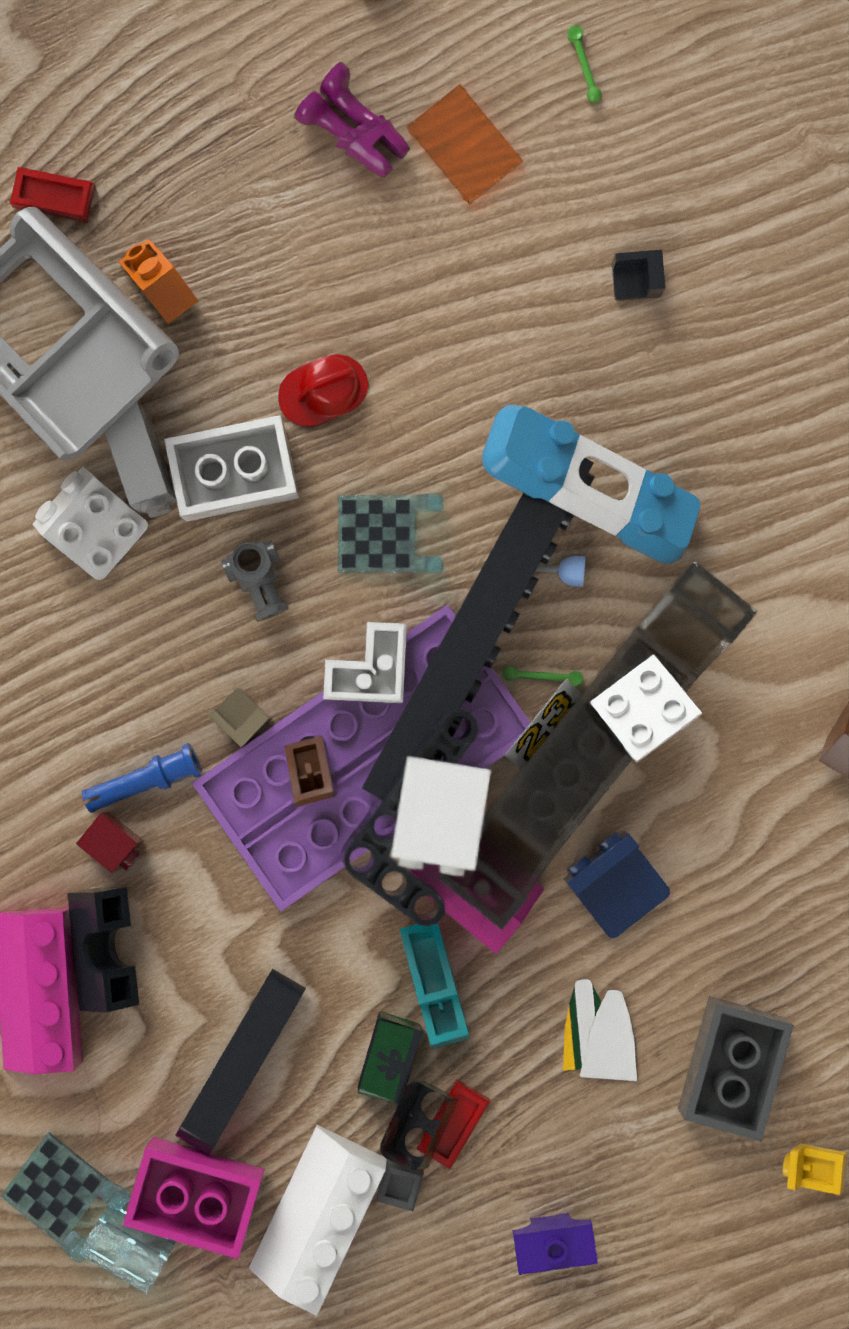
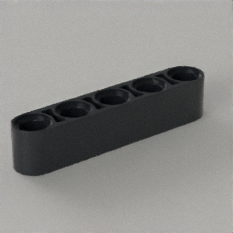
(240, 1061)

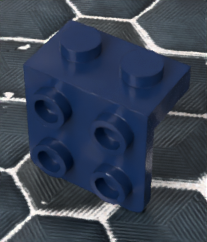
(617, 884)

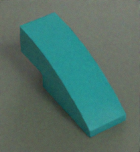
(434, 985)

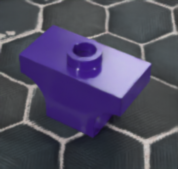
(554, 1244)

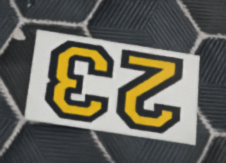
(542, 723)

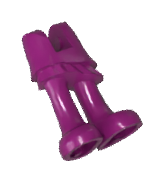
(356, 141)

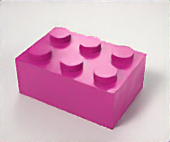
(193, 1197)

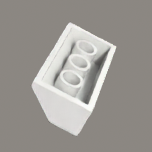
(317, 1218)

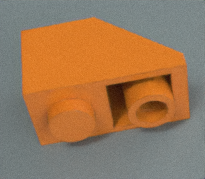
(158, 280)

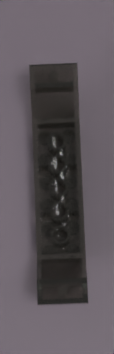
(581, 752)

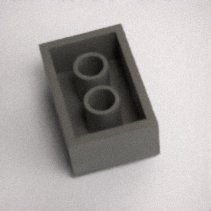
(735, 1068)

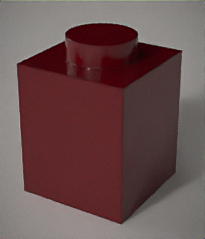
(111, 843)

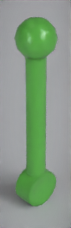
(575, 36)
(510, 674)

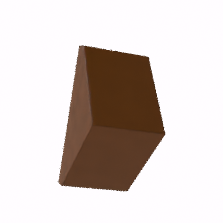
(310, 771)

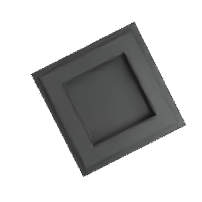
(399, 1186)

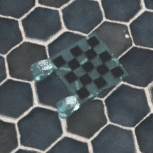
(380, 533)
(58, 1190)

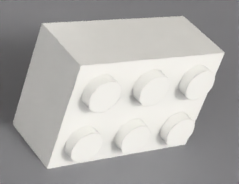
(231, 468)

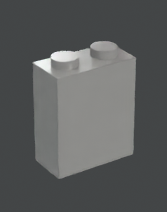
(141, 463)

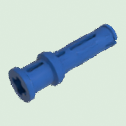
(159, 772)

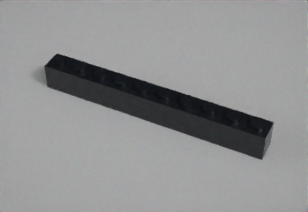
(475, 630)

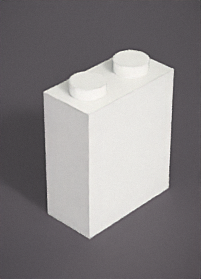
(440, 815)

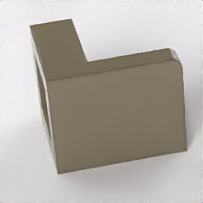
(240, 717)

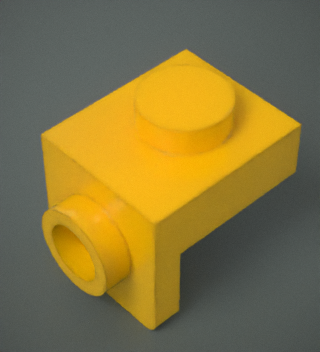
(815, 1169)

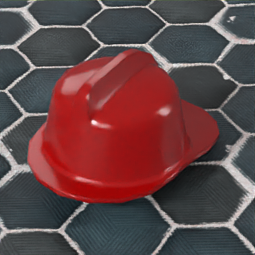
(322, 390)

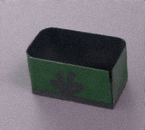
(389, 1058)
(393, 1142)

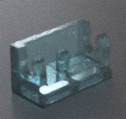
(126, 1251)

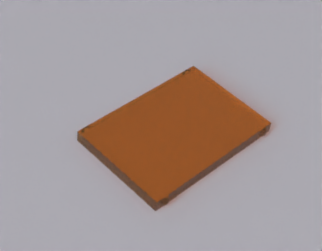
(464, 144)

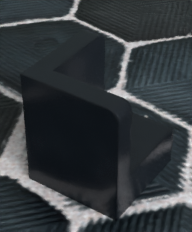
(638, 275)

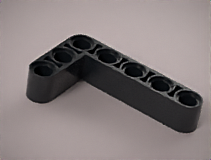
(387, 804)

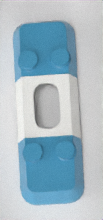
(544, 462)

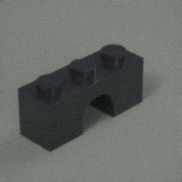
(101, 977)

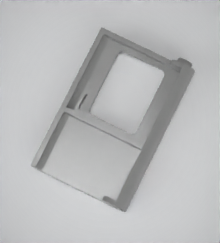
(97, 364)

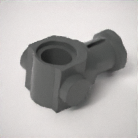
(258, 579)

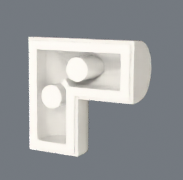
(379, 676)

